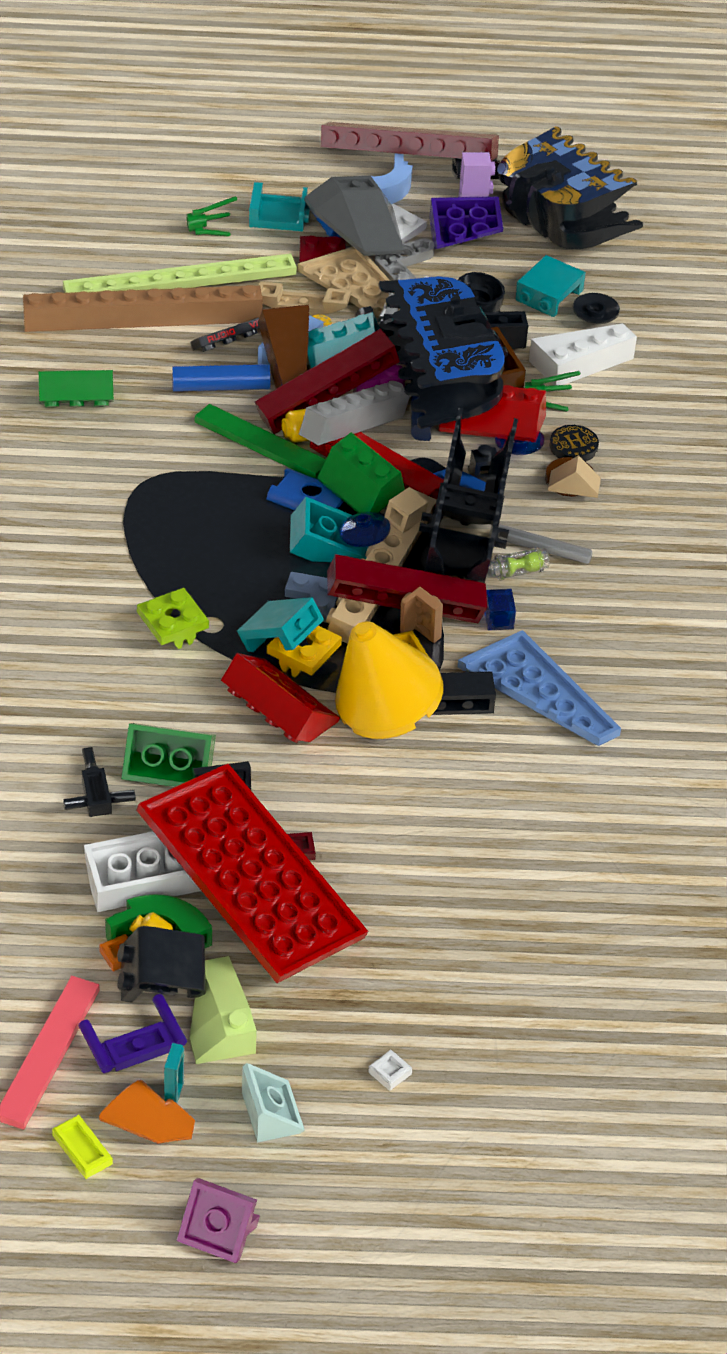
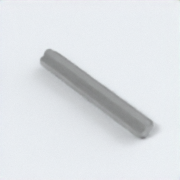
(552, 546)

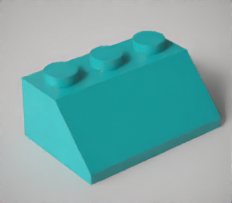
(334, 338)

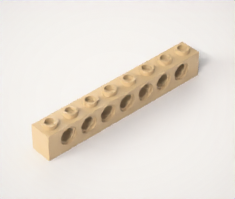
(391, 551)

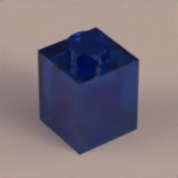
(500, 609)

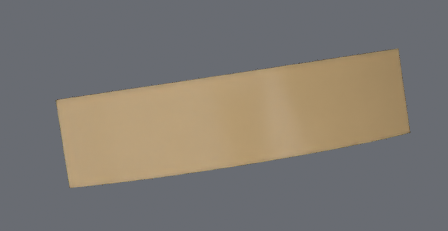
(319, 304)

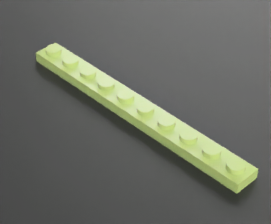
(189, 276)

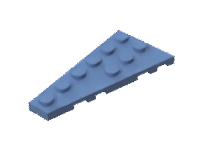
(539, 683)

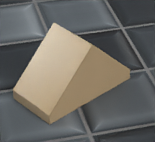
(575, 478)

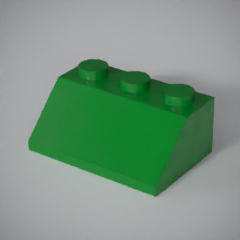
(76, 387)
(360, 475)
(165, 754)

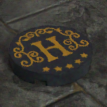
(574, 441)

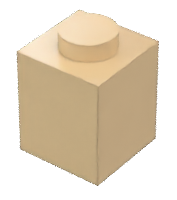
(405, 509)

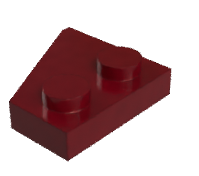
(315, 247)

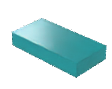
(174, 1073)

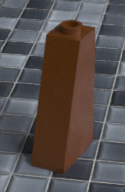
(285, 341)

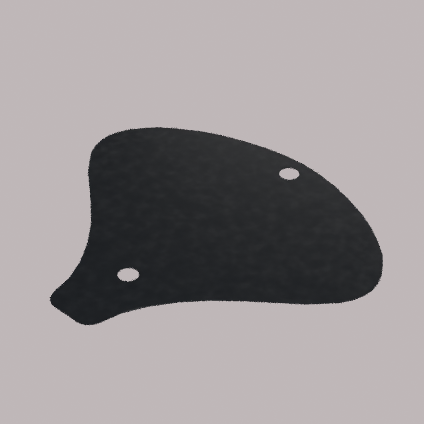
(235, 556)

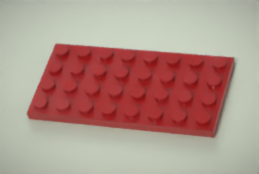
(252, 872)

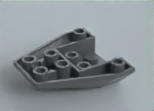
(358, 214)

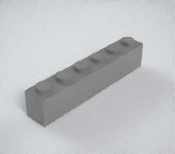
(354, 412)

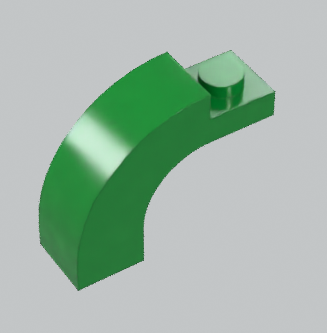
(173, 910)

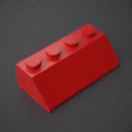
(521, 403)
(278, 698)

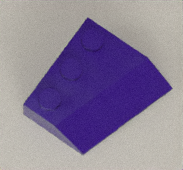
(463, 219)

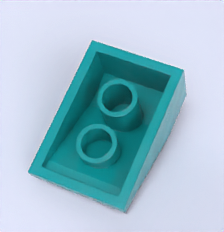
(316, 533)

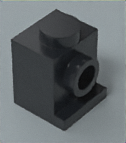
(480, 461)

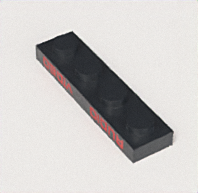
(226, 335)

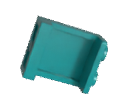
(278, 210)
(549, 285)
(287, 619)

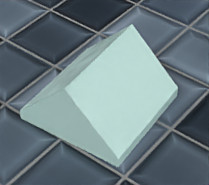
(269, 1104)

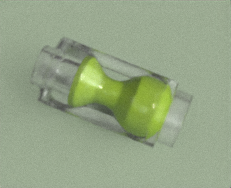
(530, 561)

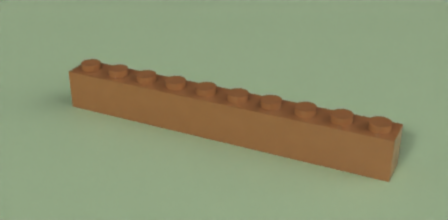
(141, 308)

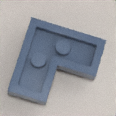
(306, 586)

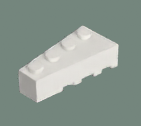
(582, 351)

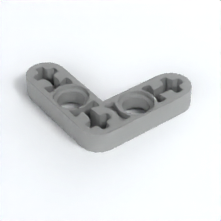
(418, 251)

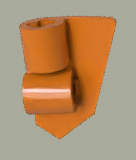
(148, 1115)

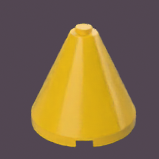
(385, 684)

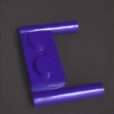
(136, 1045)

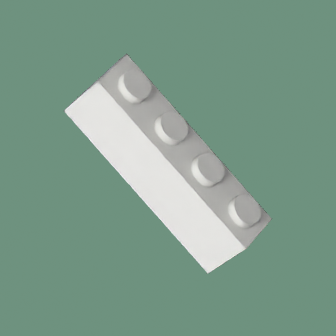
(133, 868)

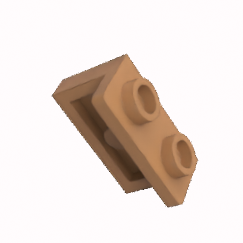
(422, 613)

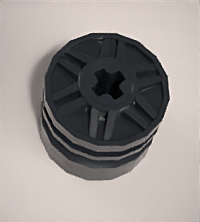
(487, 290)

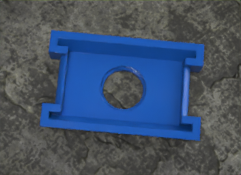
(290, 492)

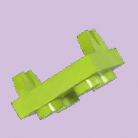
(171, 629)

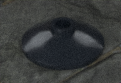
(596, 308)

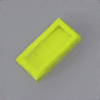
(82, 1146)

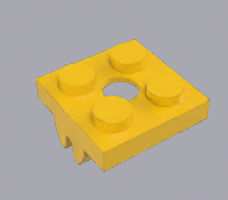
(309, 657)

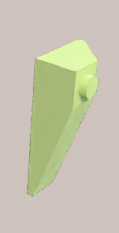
(222, 1017)

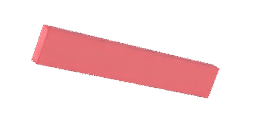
(47, 1052)

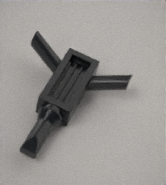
(96, 789)

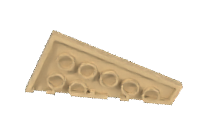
(349, 271)

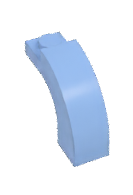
(397, 182)

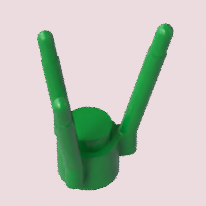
(197, 220)
(539, 384)

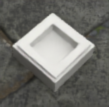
(390, 1070)

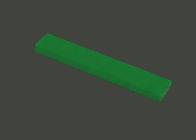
(260, 441)

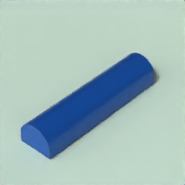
(221, 378)

